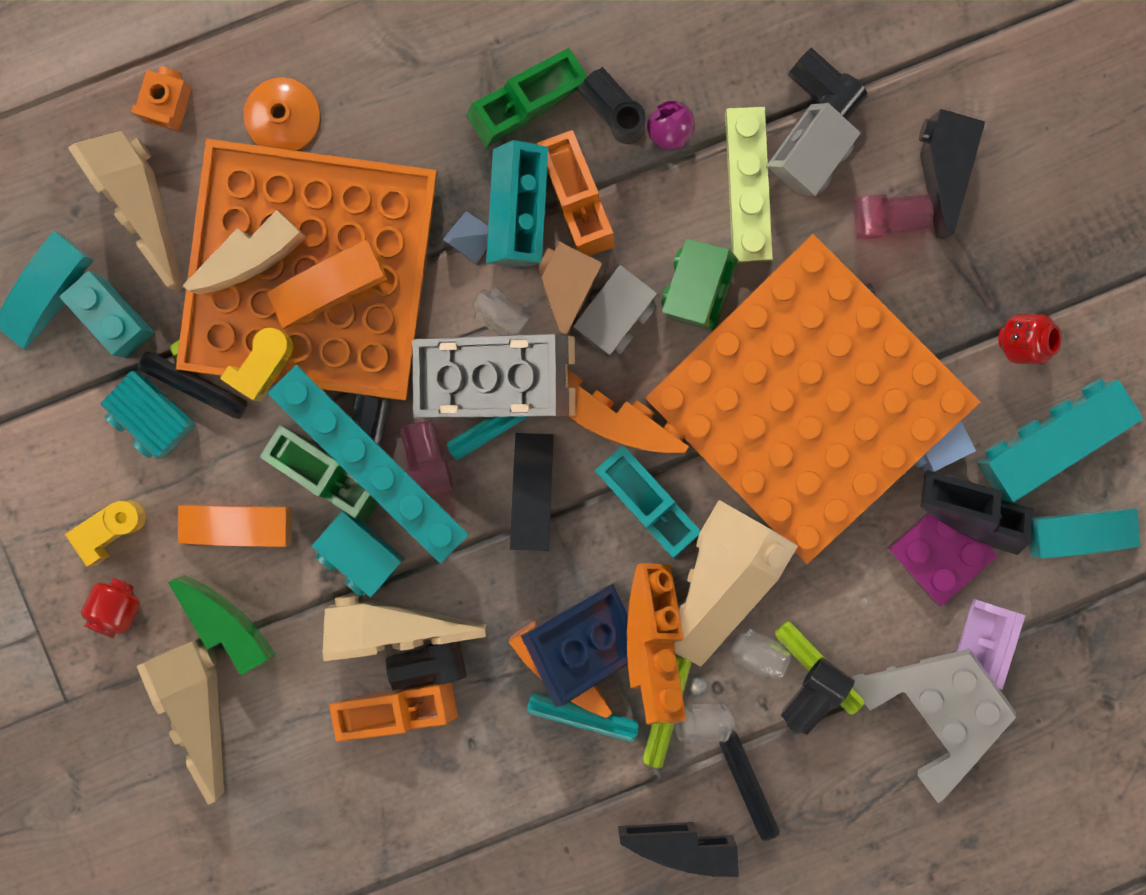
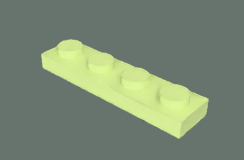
(748, 184)

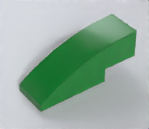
(526, 97)
(317, 472)
(223, 623)

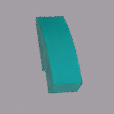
(37, 291)
(648, 502)
(1084, 533)

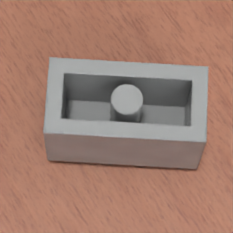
(814, 149)
(615, 311)

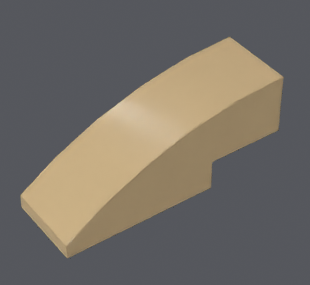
(246, 256)

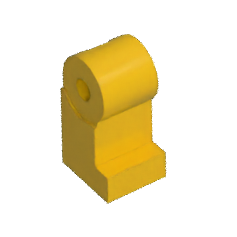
(262, 366)
(105, 527)

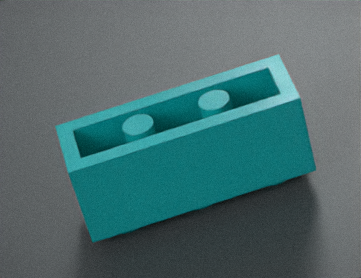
(517, 204)

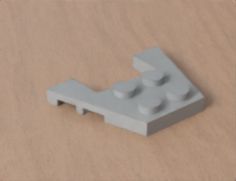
(957, 704)

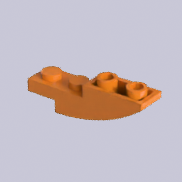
(628, 427)
(651, 636)

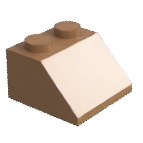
(567, 283)

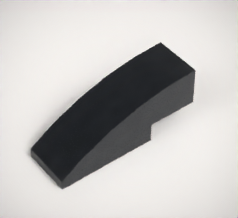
(531, 492)
(977, 512)
(681, 848)

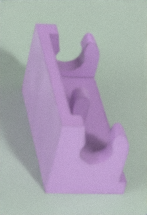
(992, 637)

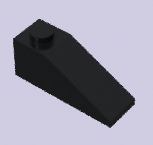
(947, 163)

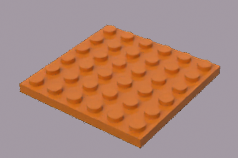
(335, 204)
(812, 399)

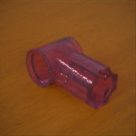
(880, 216)
(425, 458)

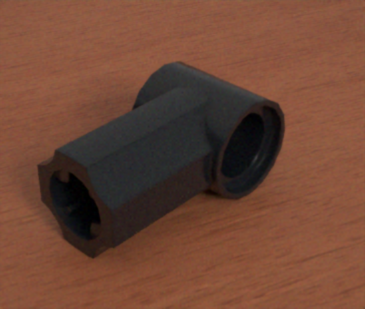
(827, 84)
(611, 104)
(372, 416)
(432, 664)
(821, 689)

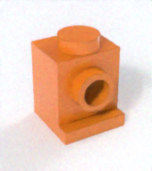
(168, 110)

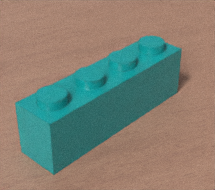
(1060, 439)

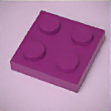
(940, 557)

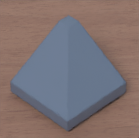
(468, 237)

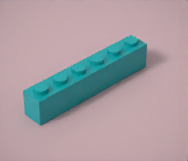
(368, 463)

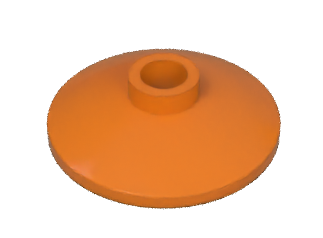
(298, 124)

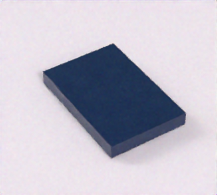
(580, 645)

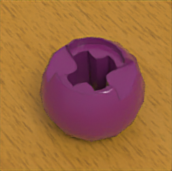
(671, 125)

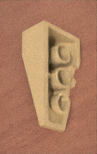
(124, 176)
(731, 575)
(364, 627)
(187, 690)

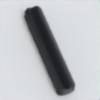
(192, 385)
(749, 788)

